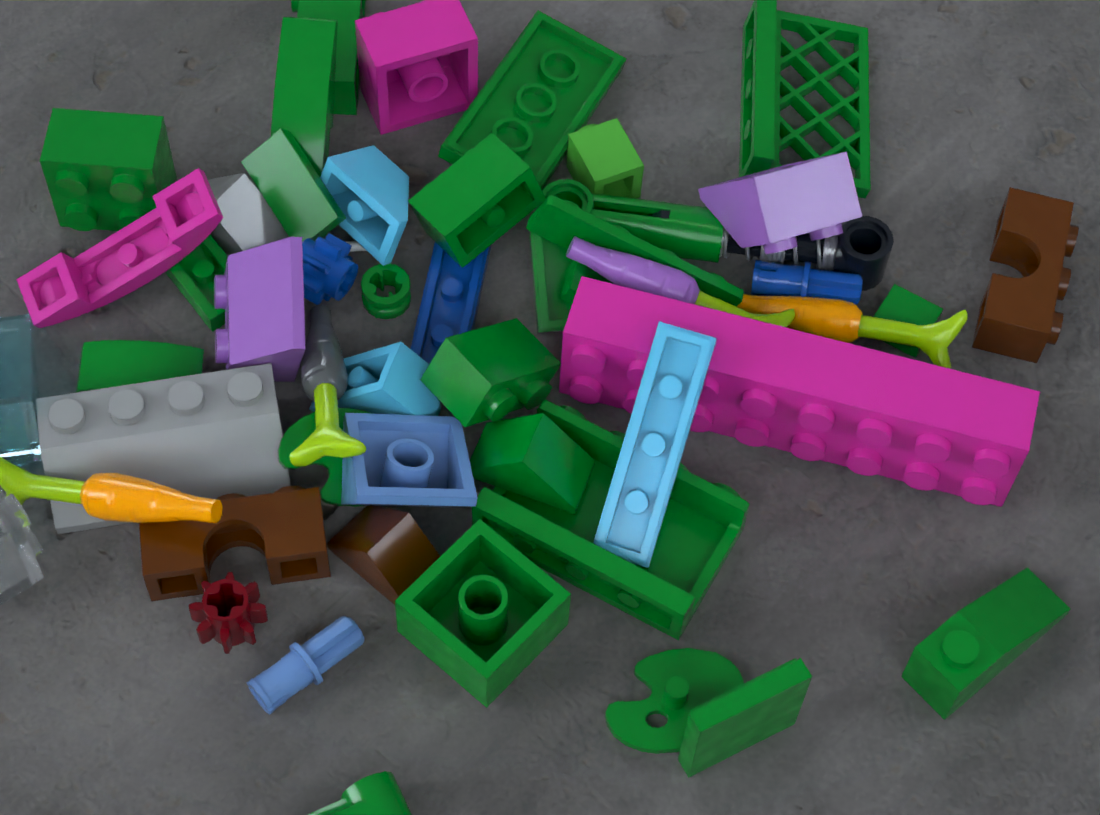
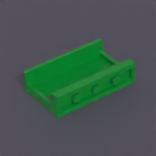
(690, 550)

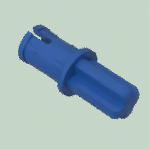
(797, 280)

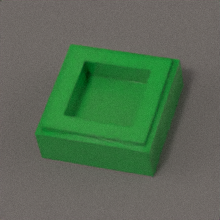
(909, 308)

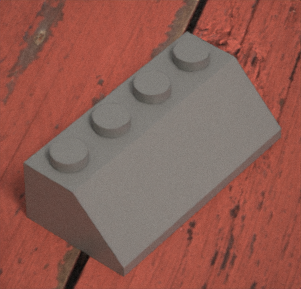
(184, 432)

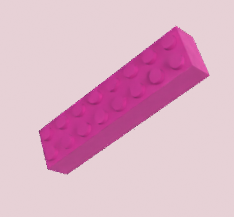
(810, 394)

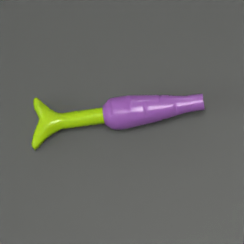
(657, 279)

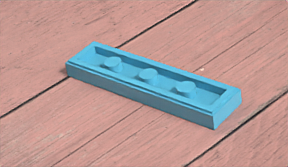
(654, 443)

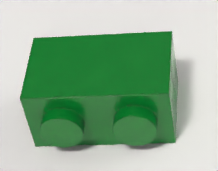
(477, 199)
(491, 372)

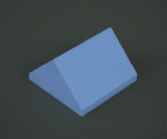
(407, 462)

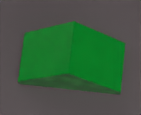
(533, 460)

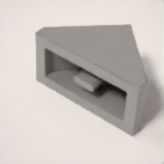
(246, 215)

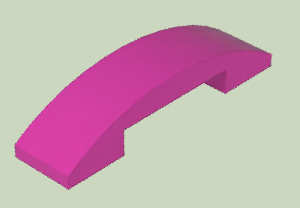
(126, 259)

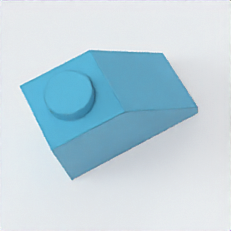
(372, 198)
(388, 383)

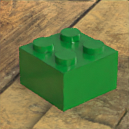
(105, 167)
(482, 612)

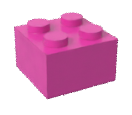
(417, 63)

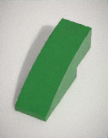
(306, 85)

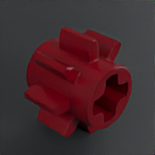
(244, 612)

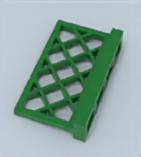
(763, 85)

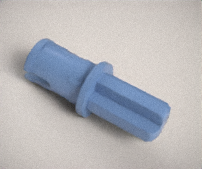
(305, 663)

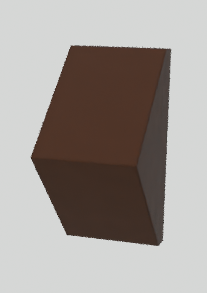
(384, 549)

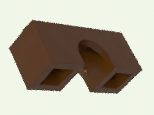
(1020, 312)
(279, 525)

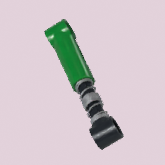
(698, 235)

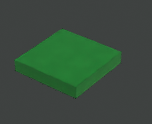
(743, 716)

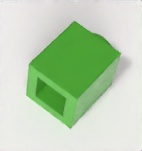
(605, 160)

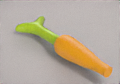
(846, 322)
(112, 496)

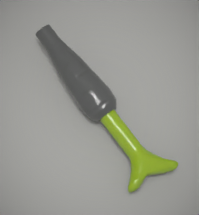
(324, 383)

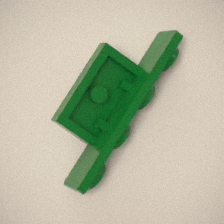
(562, 220)

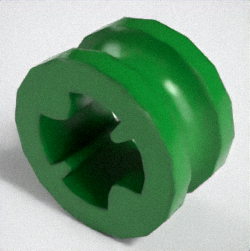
(389, 306)

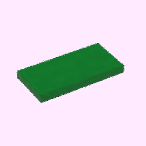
(538, 96)

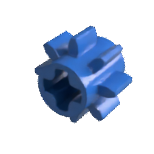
(327, 269)

